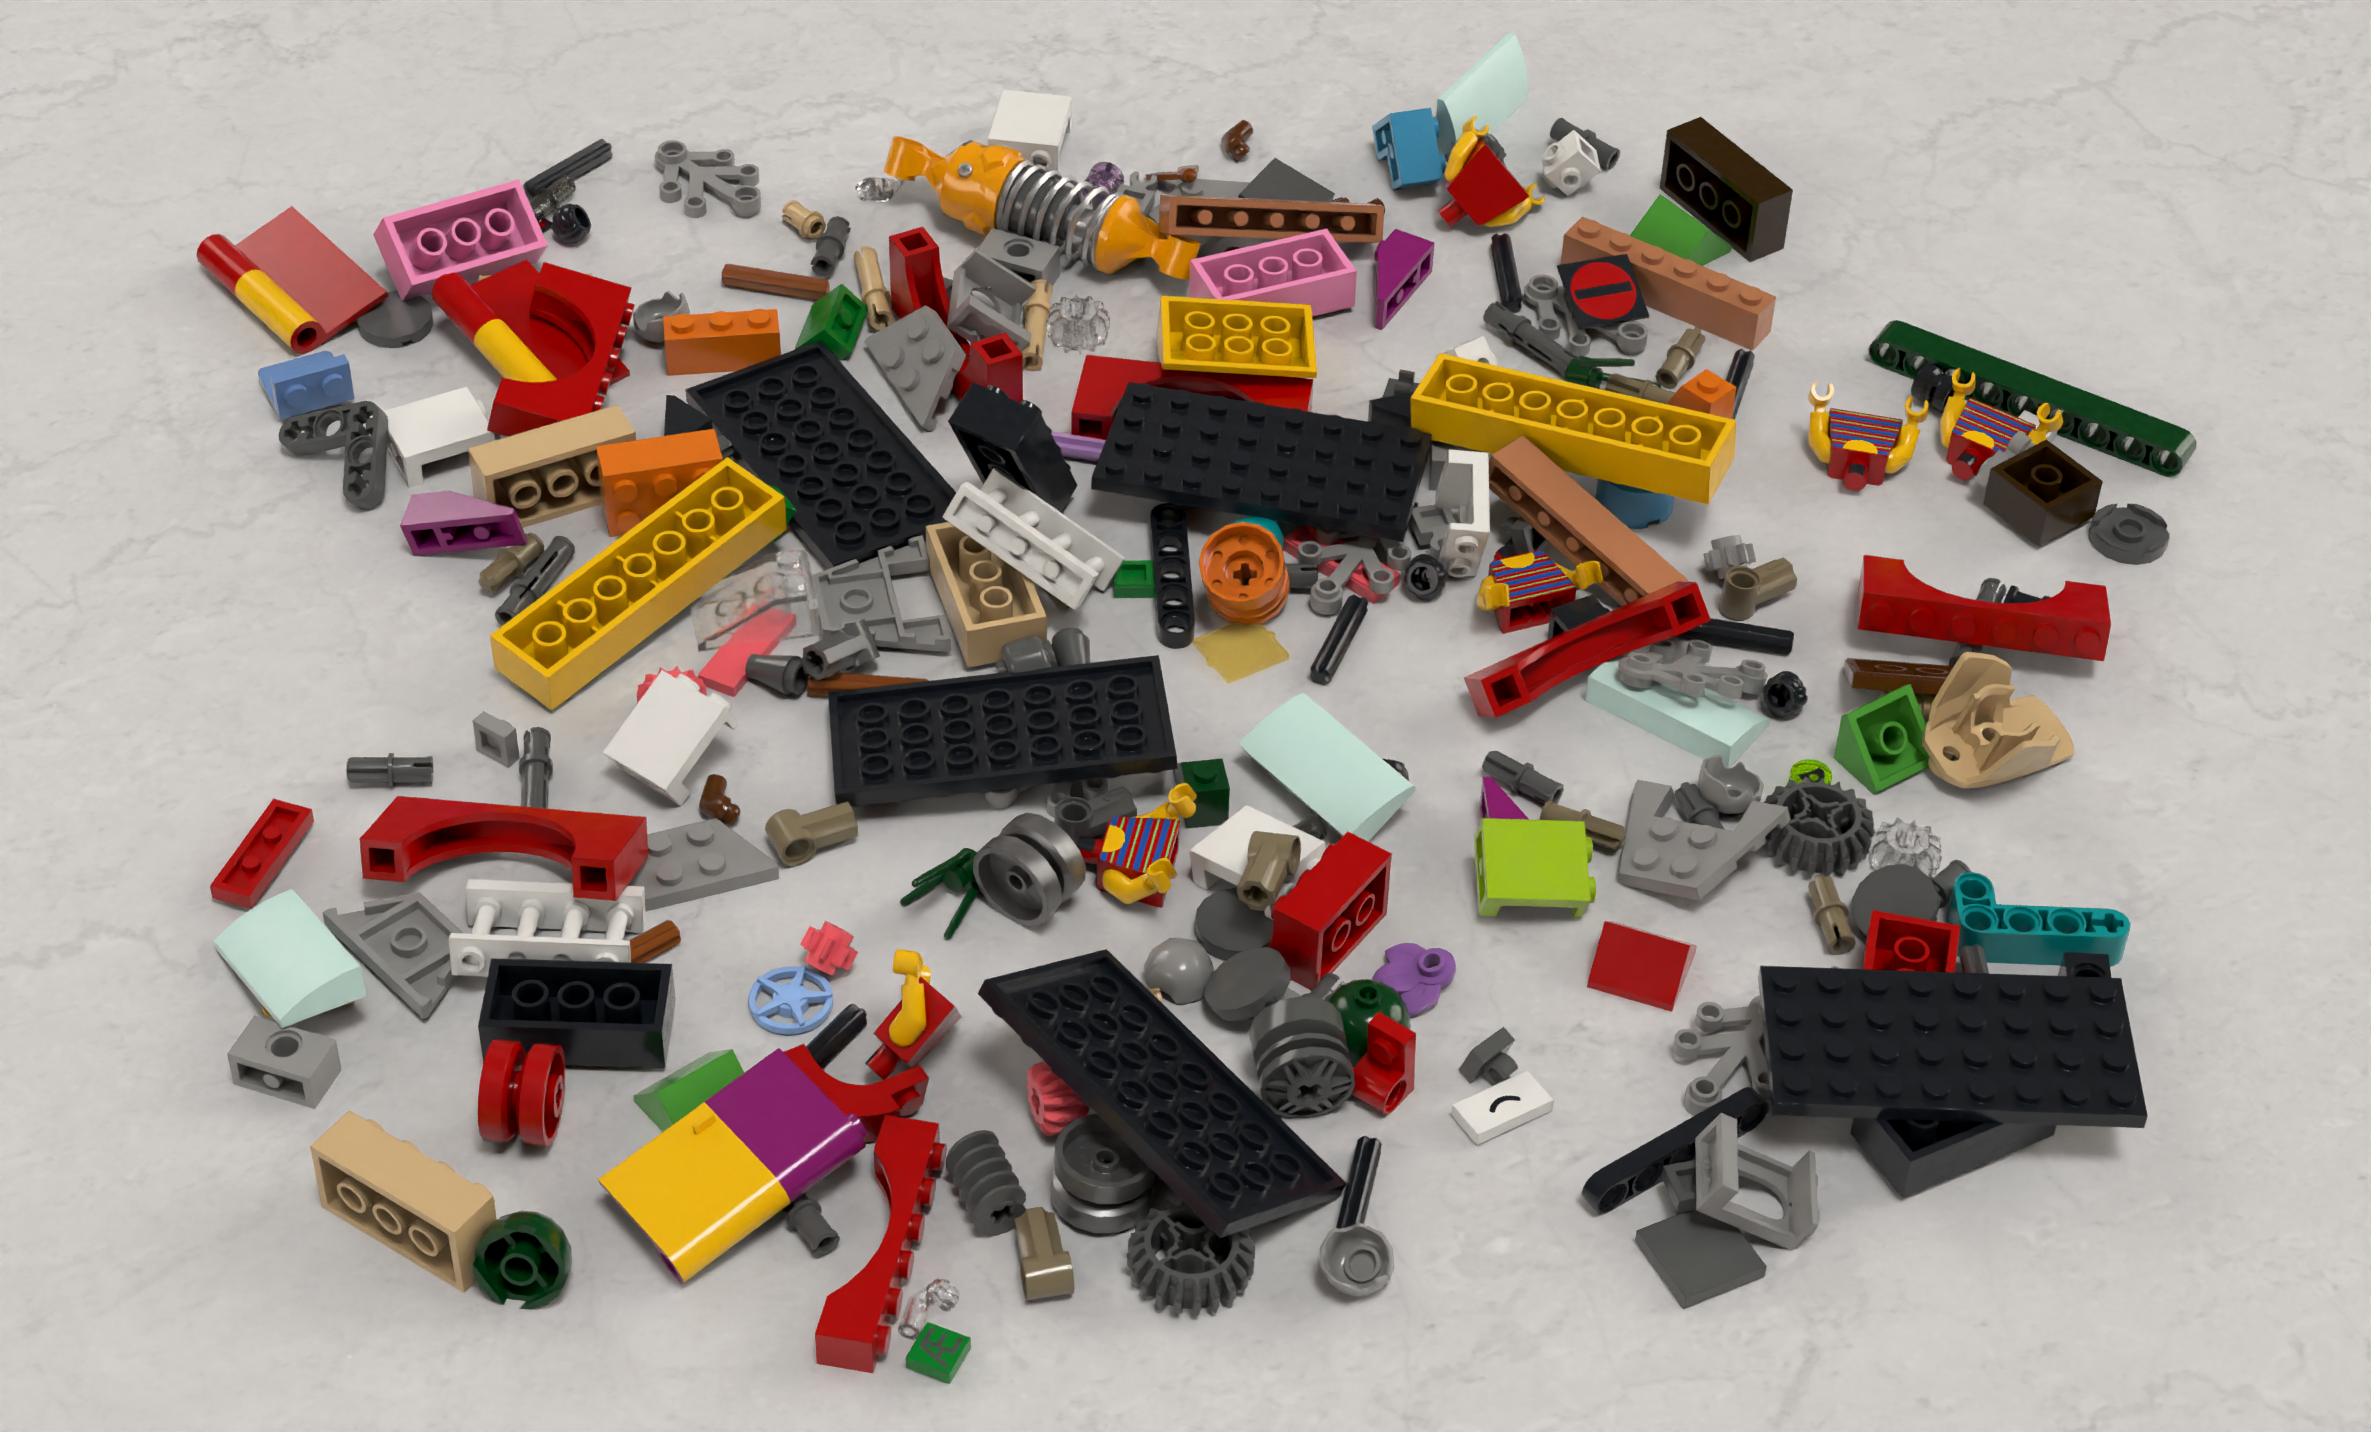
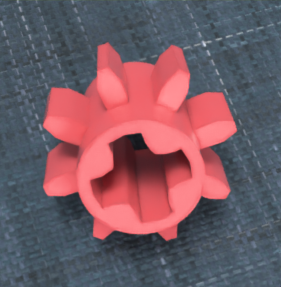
(829, 948)

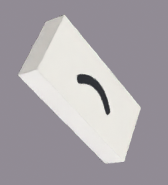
(1502, 1107)

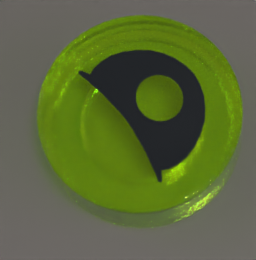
(1812, 769)

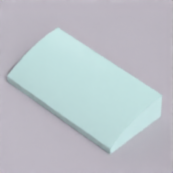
(1487, 90)
(1697, 724)
(1327, 767)
(290, 960)

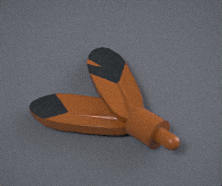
(1184, 173)

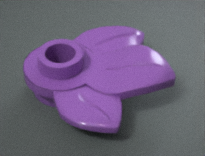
(1412, 975)

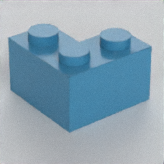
(1410, 147)

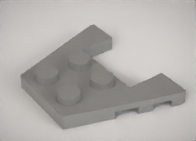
(866, 592)
(1687, 856)

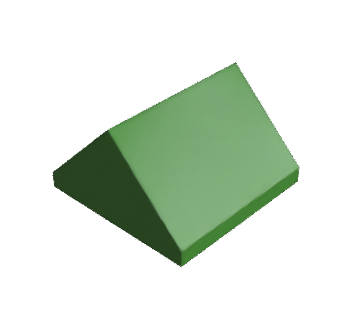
(1679, 233)
(1883, 740)
(688, 1087)

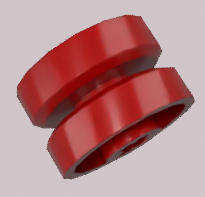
(521, 1092)

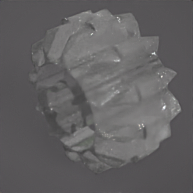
(1078, 324)
(1905, 845)

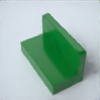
(834, 321)

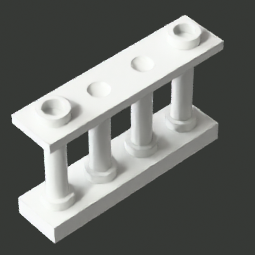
(1034, 538)
(543, 907)

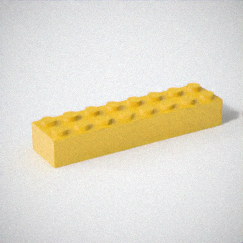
(1576, 427)
(638, 583)

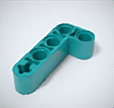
(2031, 932)

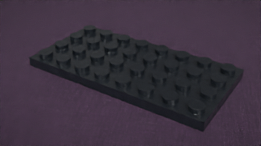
(829, 451)
(1263, 461)
(1000, 731)
(1950, 1047)
(1162, 1091)

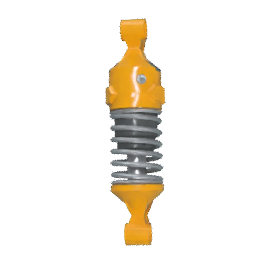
(1009, 194)

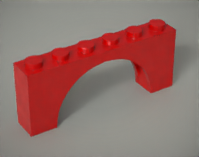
(918, 282)
(594, 316)
(1106, 378)
(2066, 625)
(418, 832)

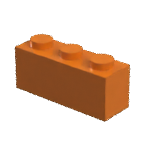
(720, 341)

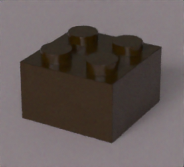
(2042, 492)

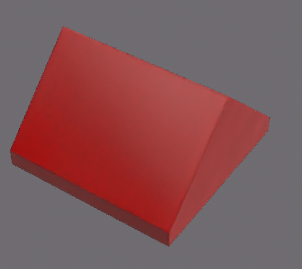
(1640, 965)

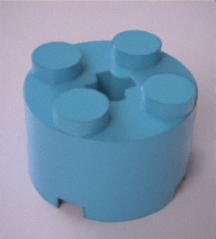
(1634, 505)

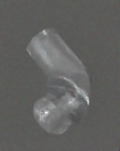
(877, 188)
(919, 1305)

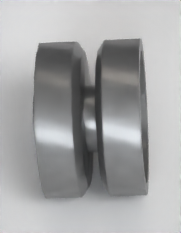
(1029, 869)
(1099, 1178)

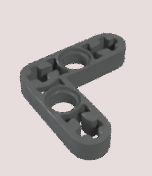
(355, 440)

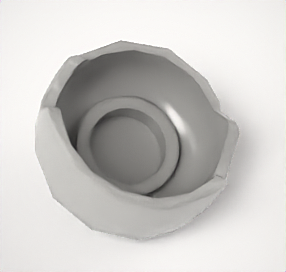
(649, 315)
(1728, 787)
(1179, 969)
(1357, 1259)

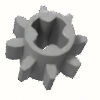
(1728, 553)

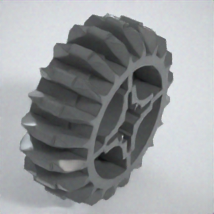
(1825, 829)
(1189, 1272)

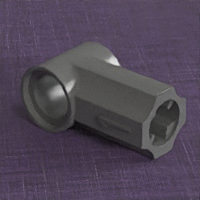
(842, 650)
(1091, 816)

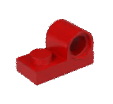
(1388, 1067)

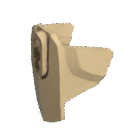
(1987, 730)

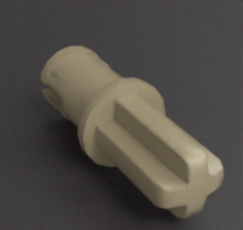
(1680, 358)
(1627, 386)
(510, 563)
(1600, 830)
(1831, 914)

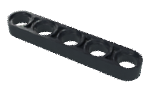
(1169, 588)
(1644, 1166)

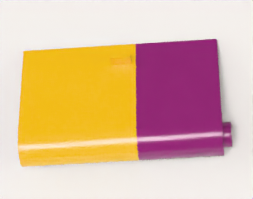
(733, 1163)

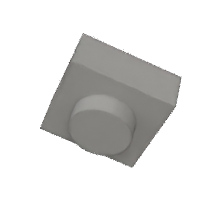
(496, 739)

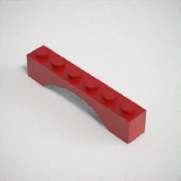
(1551, 662)
(857, 1315)

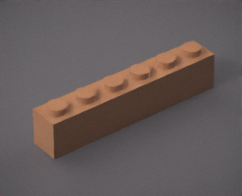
(1269, 218)
(1679, 284)
(1577, 522)

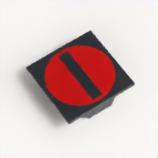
(1602, 291)

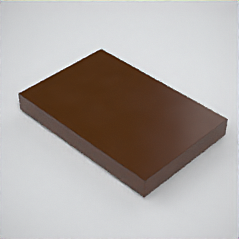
(1893, 675)

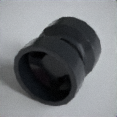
(1933, 386)

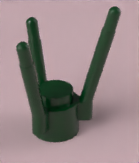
(1585, 370)
(957, 876)

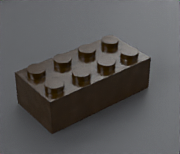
(1725, 189)

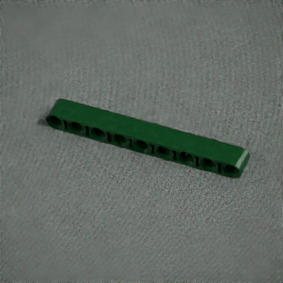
(2012, 389)

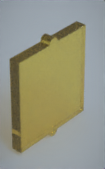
(1240, 650)

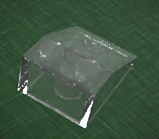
(759, 603)

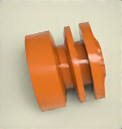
(1241, 553)

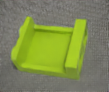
(1533, 865)

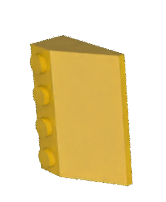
(1236, 337)

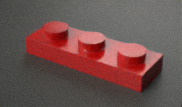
(262, 853)

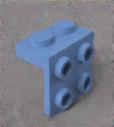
(307, 383)

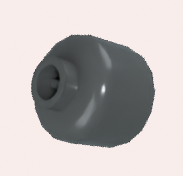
(1026, 655)

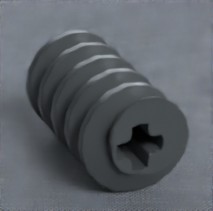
(986, 1182)

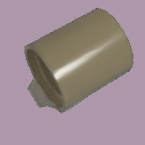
(1749, 587)
(799, 835)
(1269, 861)
(1043, 1264)

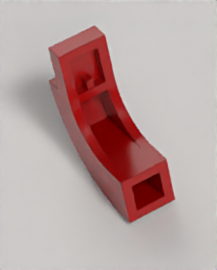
(871, 1102)

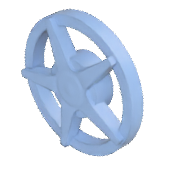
(790, 1000)

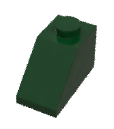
(1212, 790)

